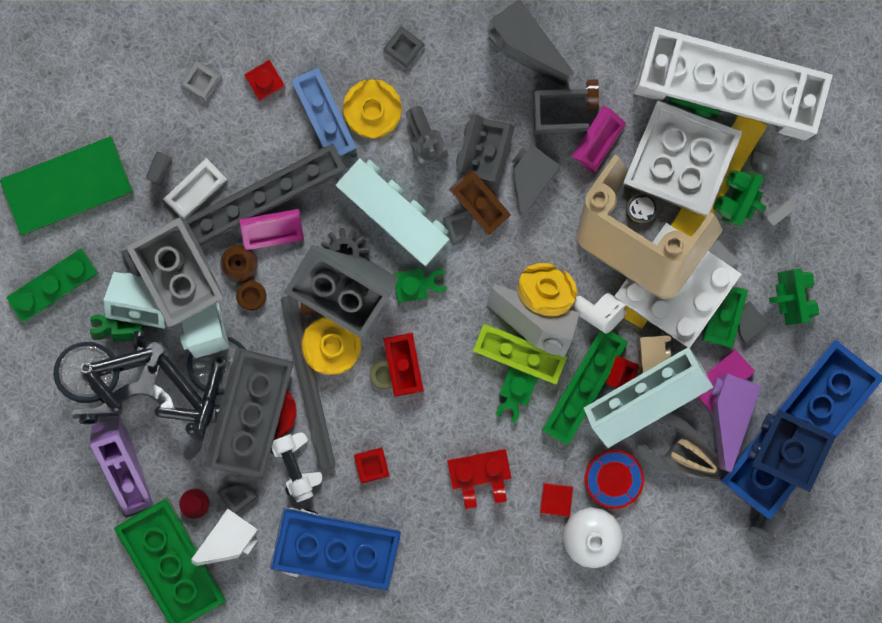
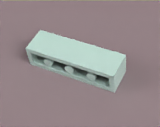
(392, 212)
(648, 397)

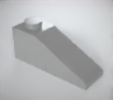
(544, 332)

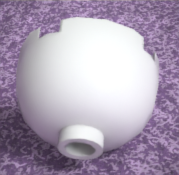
(592, 537)

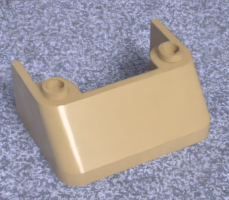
(657, 268)

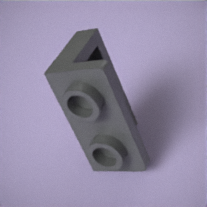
(485, 148)

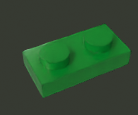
(725, 321)

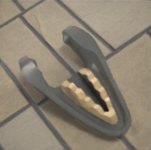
(687, 455)

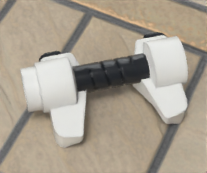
(299, 484)

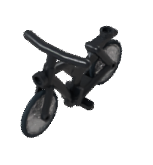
(91, 372)

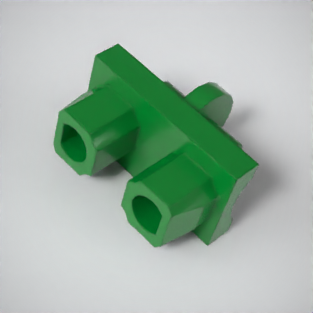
(744, 199)
(792, 296)

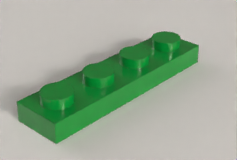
(584, 386)

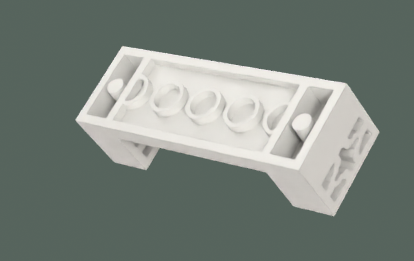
(733, 82)

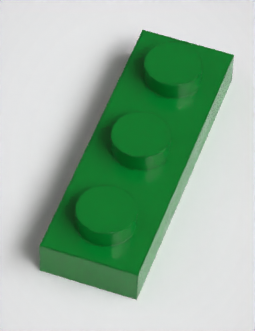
(52, 285)

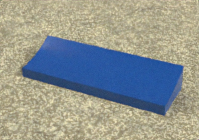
(825, 398)

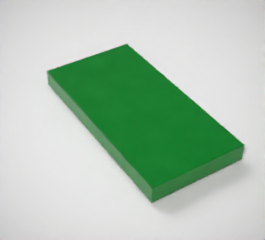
(66, 185)
(163, 557)

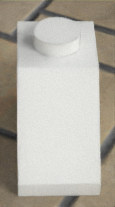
(226, 540)

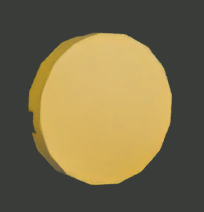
(375, 117)
(546, 289)
(329, 347)

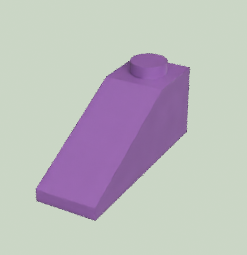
(731, 409)
(120, 465)

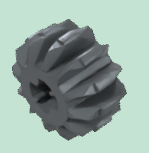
(338, 243)

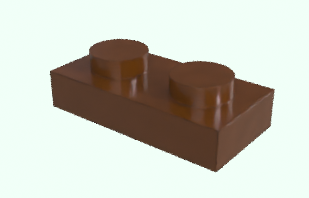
(479, 202)

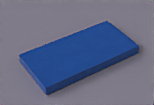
(335, 549)

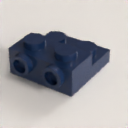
(791, 449)

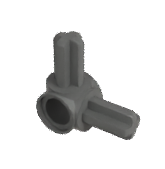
(427, 142)

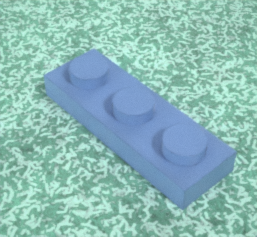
(323, 111)

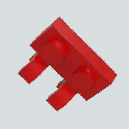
(477, 470)

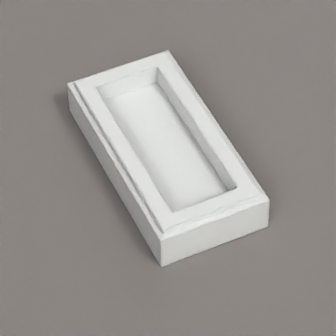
(195, 189)

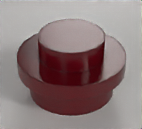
(194, 503)

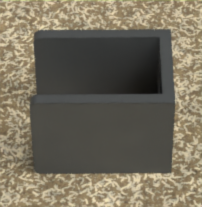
(565, 94)

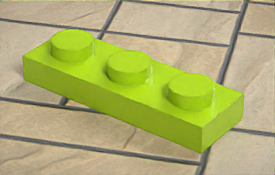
(518, 354)

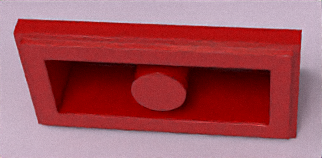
(403, 364)

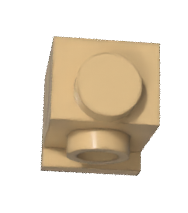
(652, 351)

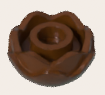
(238, 273)

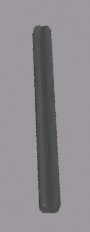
(308, 385)

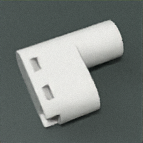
(603, 314)

